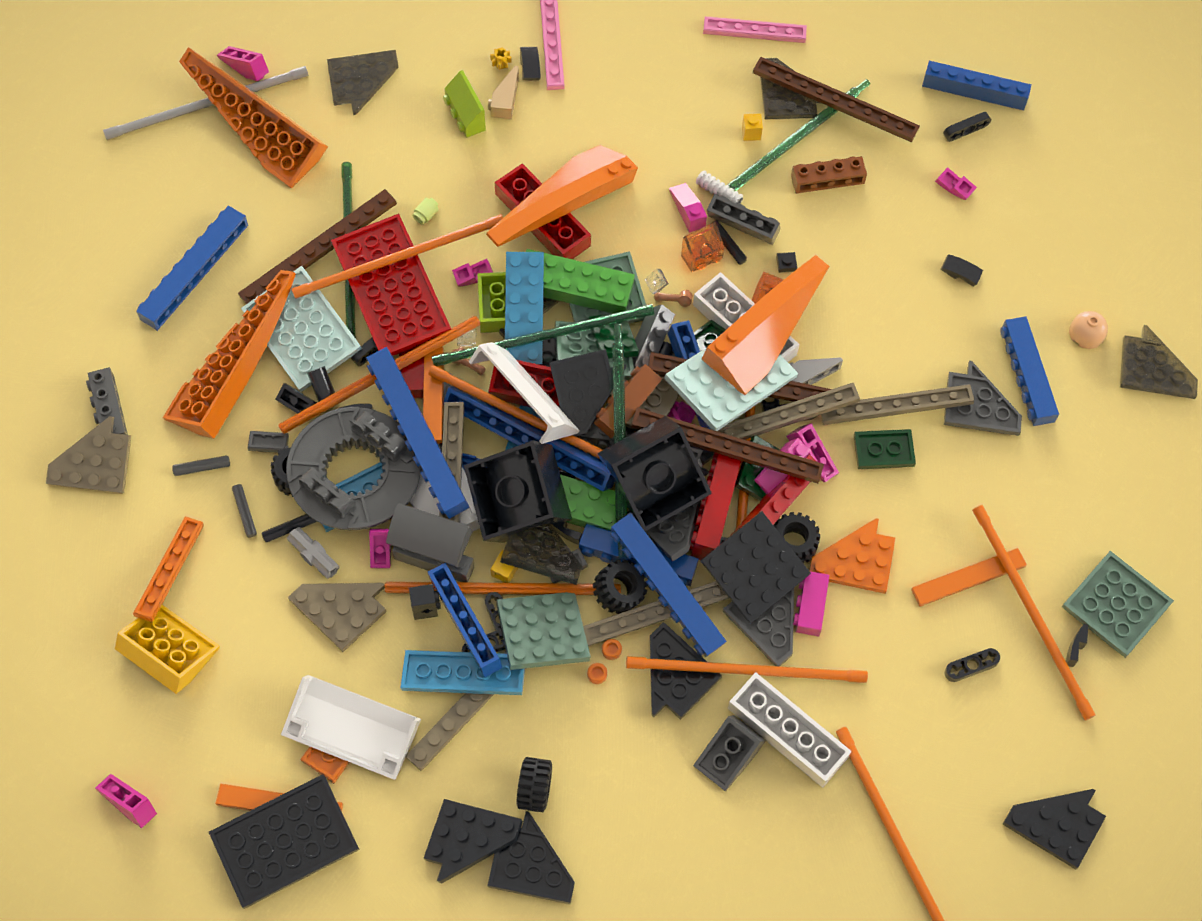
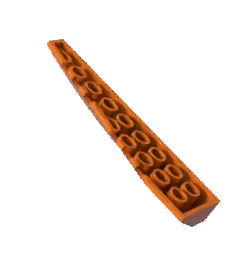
(271, 136)
(571, 187)
(755, 340)
(215, 388)

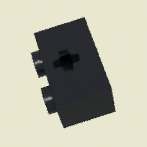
(424, 601)

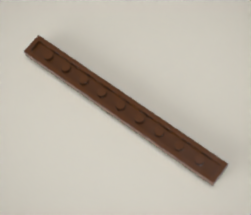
(836, 99)
(322, 244)
(792, 391)
(738, 448)

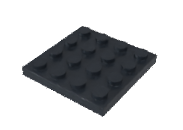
(755, 567)

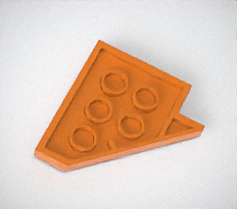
(858, 559)

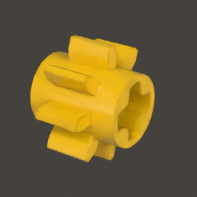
(500, 58)

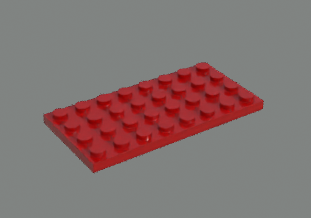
(396, 297)

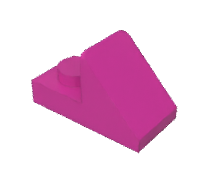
(379, 550)

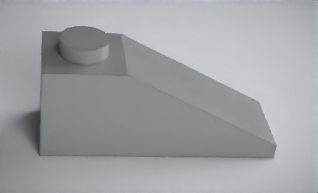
(815, 369)

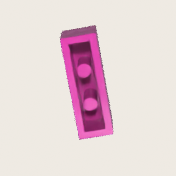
(811, 604)

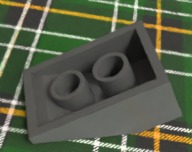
(729, 752)

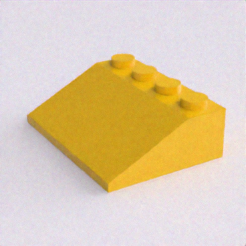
(166, 648)

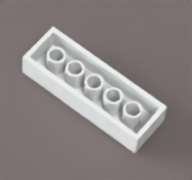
(725, 304)
(789, 729)

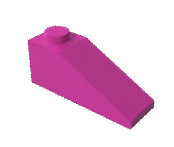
(245, 62)
(689, 207)
(811, 440)
(768, 478)
(127, 800)

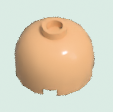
(1088, 329)

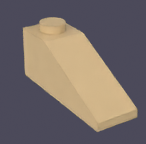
(504, 96)

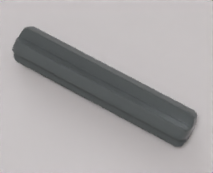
(201, 465)
(244, 510)

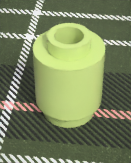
(425, 210)

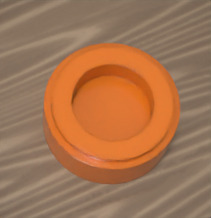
(611, 649)
(597, 673)

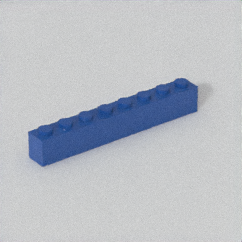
(192, 268)
(668, 585)

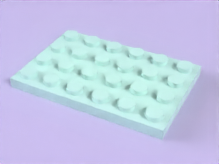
(309, 334)
(715, 397)

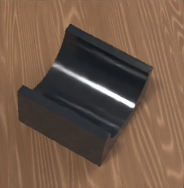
(656, 472)
(517, 490)

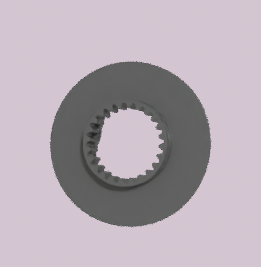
(333, 433)

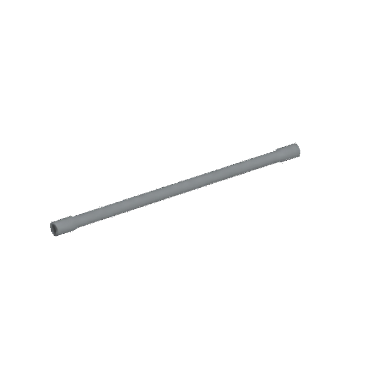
(119, 130)

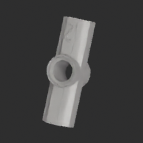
(313, 553)

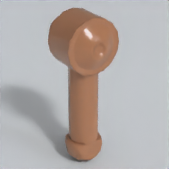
(683, 298)
(479, 369)

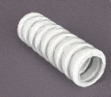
(714, 186)

